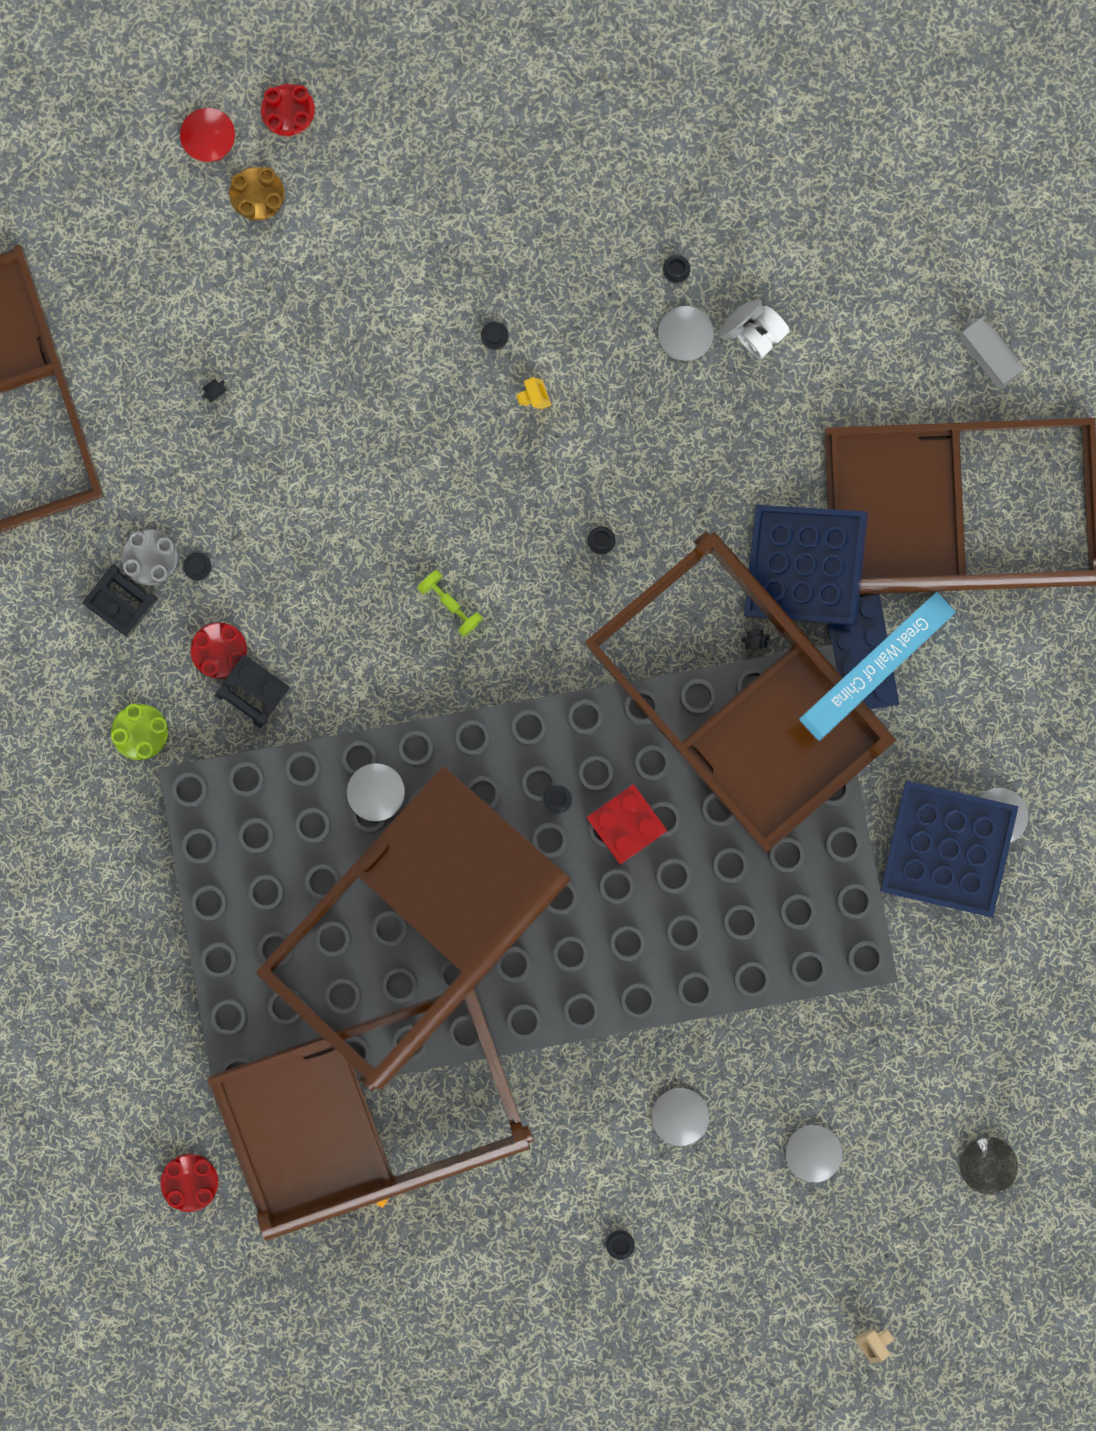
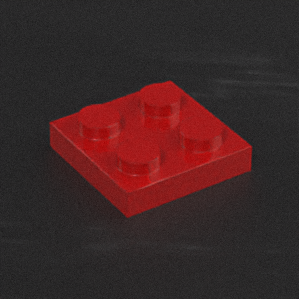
(626, 824)

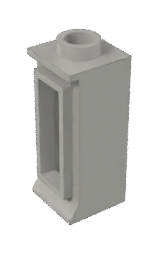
(990, 352)

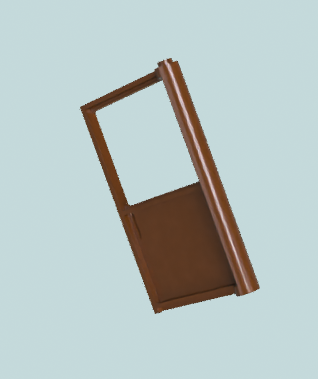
(23, 363)
(914, 504)
(760, 753)
(455, 880)
(311, 1136)

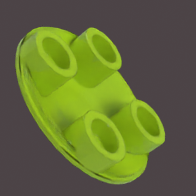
(139, 731)

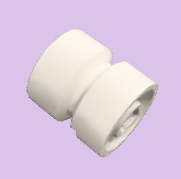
(772, 328)

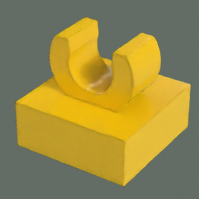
(535, 394)

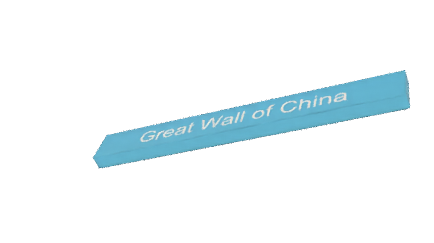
(877, 666)

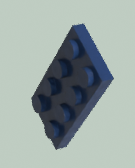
(856, 642)

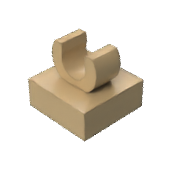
(874, 1344)

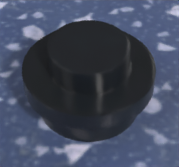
(676, 269)
(494, 335)
(213, 390)
(601, 540)
(197, 566)
(755, 639)
(557, 799)
(620, 1244)

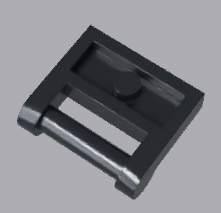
(115, 609)
(256, 682)

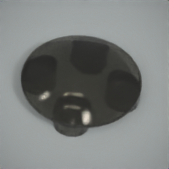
(989, 1165)

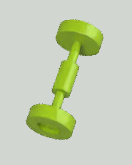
(430, 583)

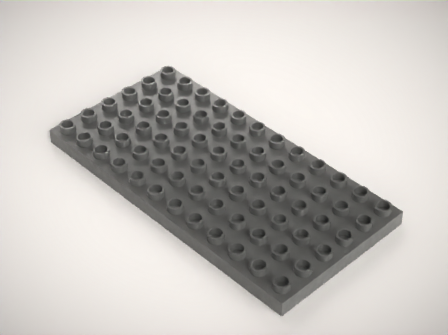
(661, 940)

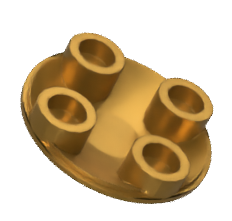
(256, 193)

